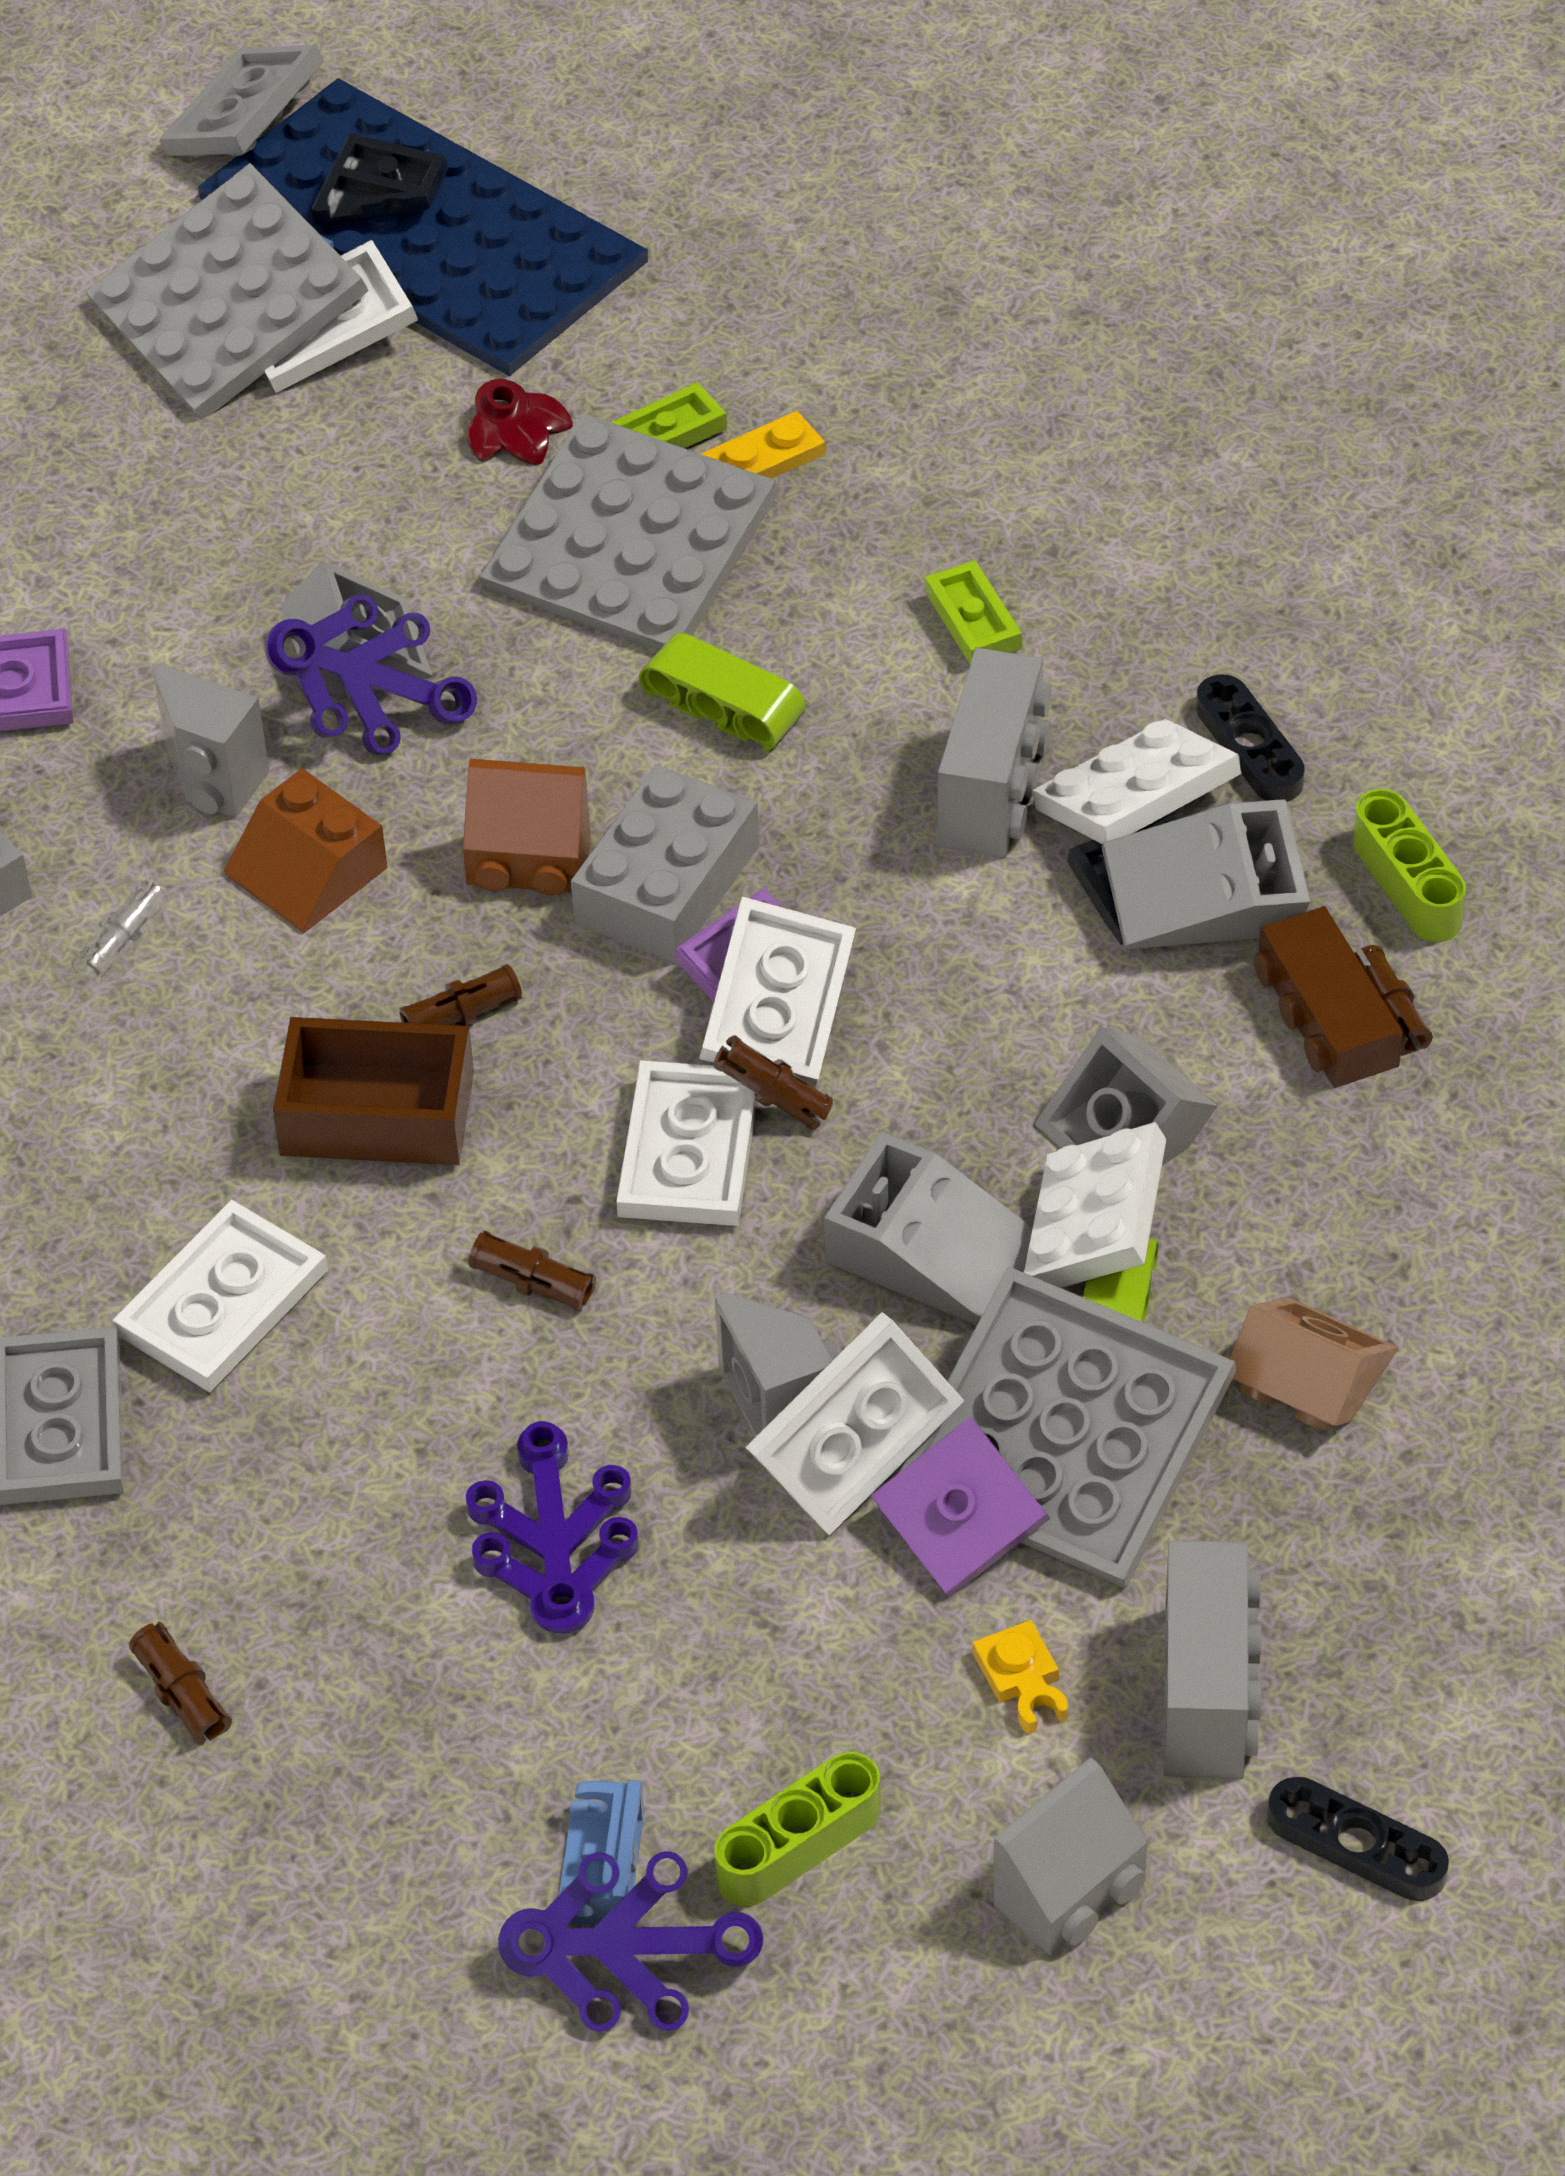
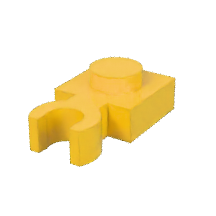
(1021, 1667)

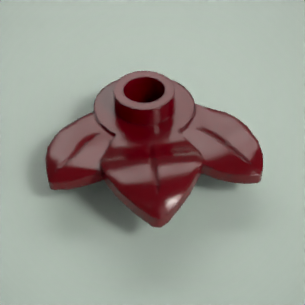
(517, 427)

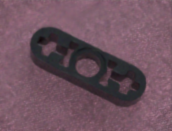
(1250, 718)
(1348, 1814)

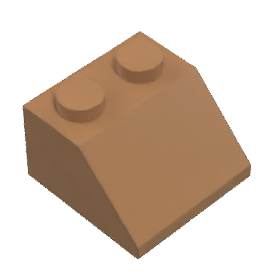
(1307, 1361)

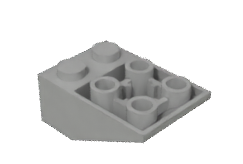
(1207, 876)
(923, 1230)

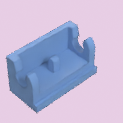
(606, 1828)

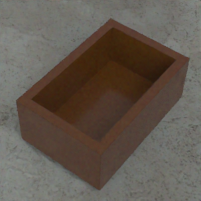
(374, 1091)

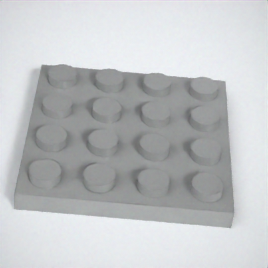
(227, 291)
(629, 533)
(1086, 1415)

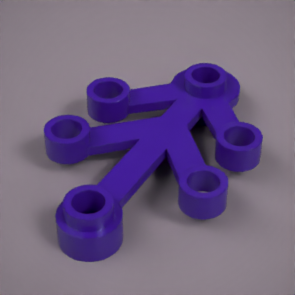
(360, 672)
(554, 1536)
(617, 1941)

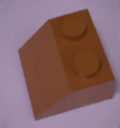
(525, 825)
(307, 851)

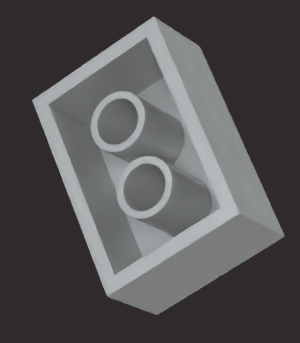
(993, 753)
(665, 862)
(1211, 1659)

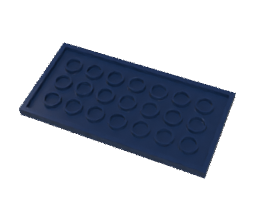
(488, 260)

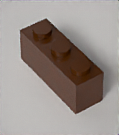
(1328, 997)

